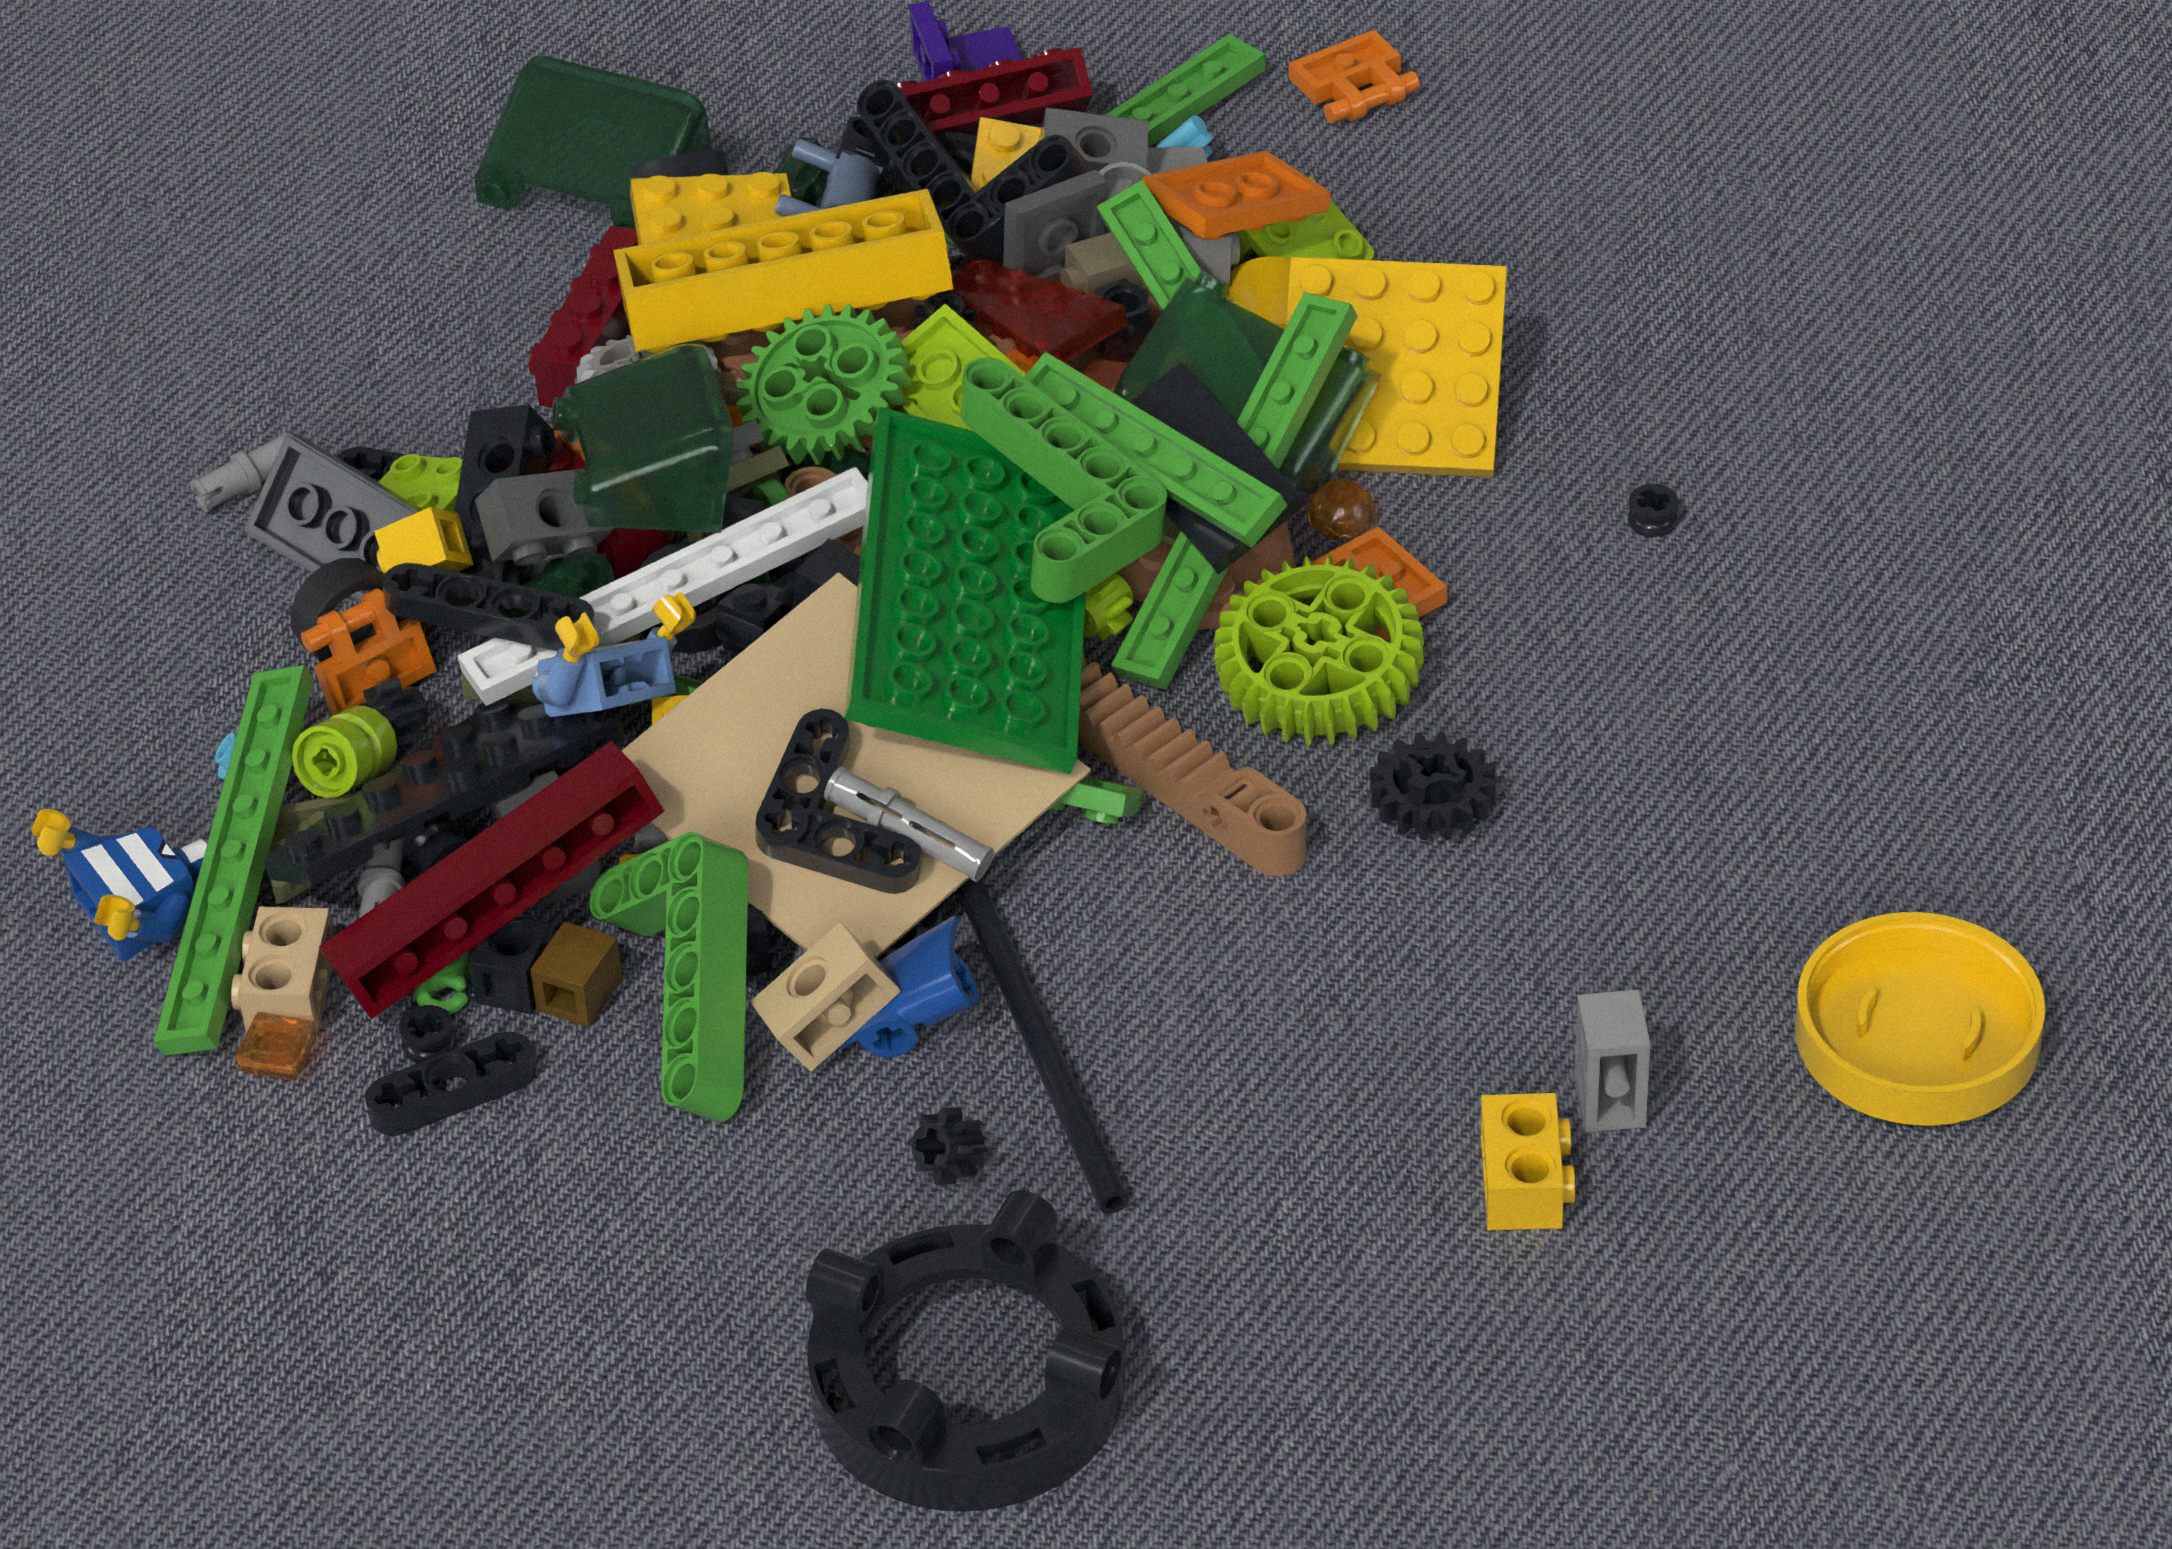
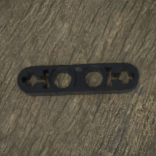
(425, 592)

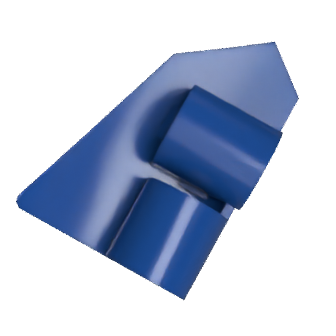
(932, 988)

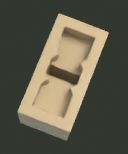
(284, 965)

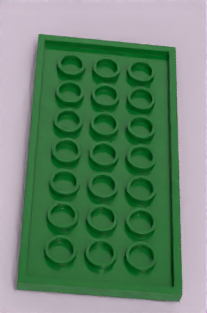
(946, 605)

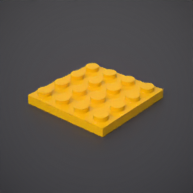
(1439, 356)

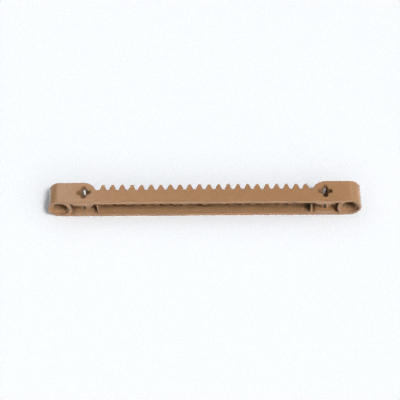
(1262, 820)

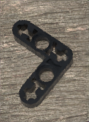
(814, 826)

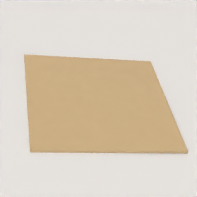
(726, 739)

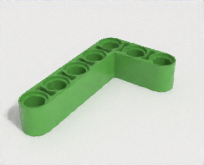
(1113, 499)
(701, 900)

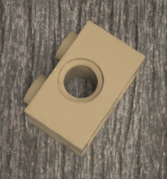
(825, 996)

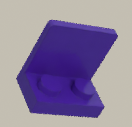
(939, 54)

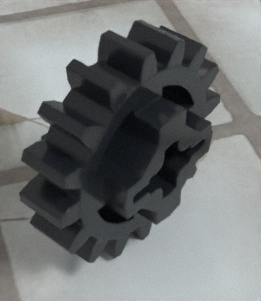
(1436, 783)

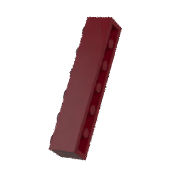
(491, 879)

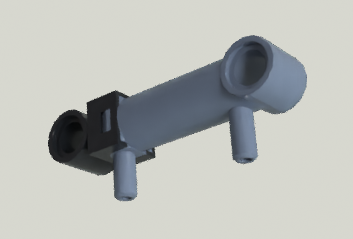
(853, 169)

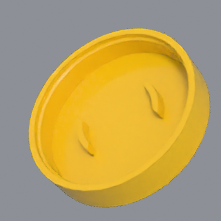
(1919, 1018)

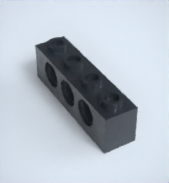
(497, 446)

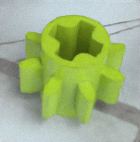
(1107, 607)

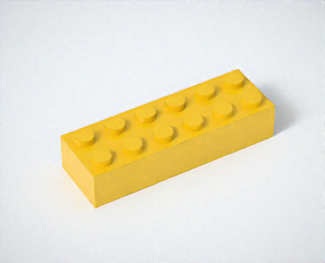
(780, 267)

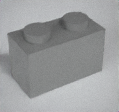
(1612, 1060)

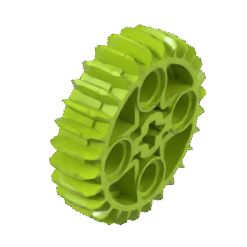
(1318, 639)

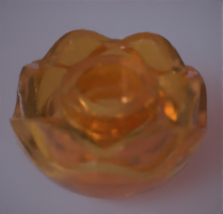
(1341, 509)

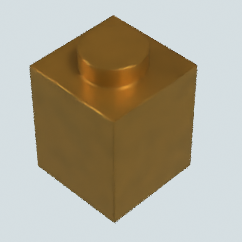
(576, 974)

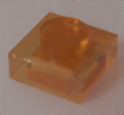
(276, 1046)

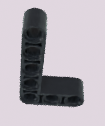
(968, 216)

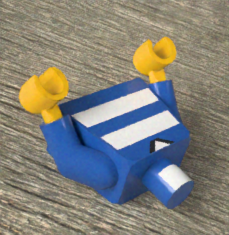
(125, 883)

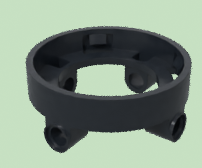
(902, 1438)

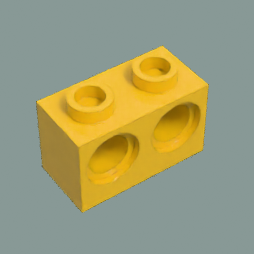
(1523, 1161)

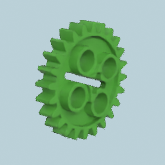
(823, 382)

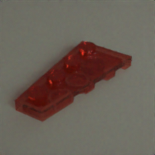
(1035, 311)

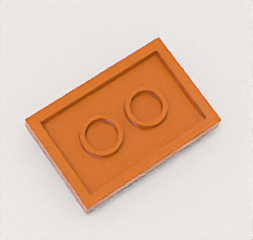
(1237, 194)

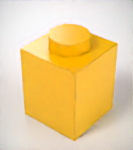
(425, 538)

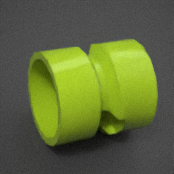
(344, 751)

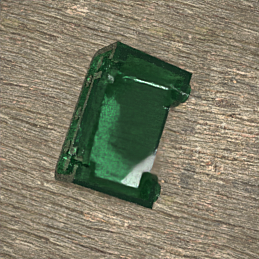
(582, 132)
(1228, 353)
(651, 443)

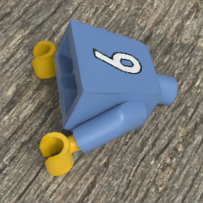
(611, 675)

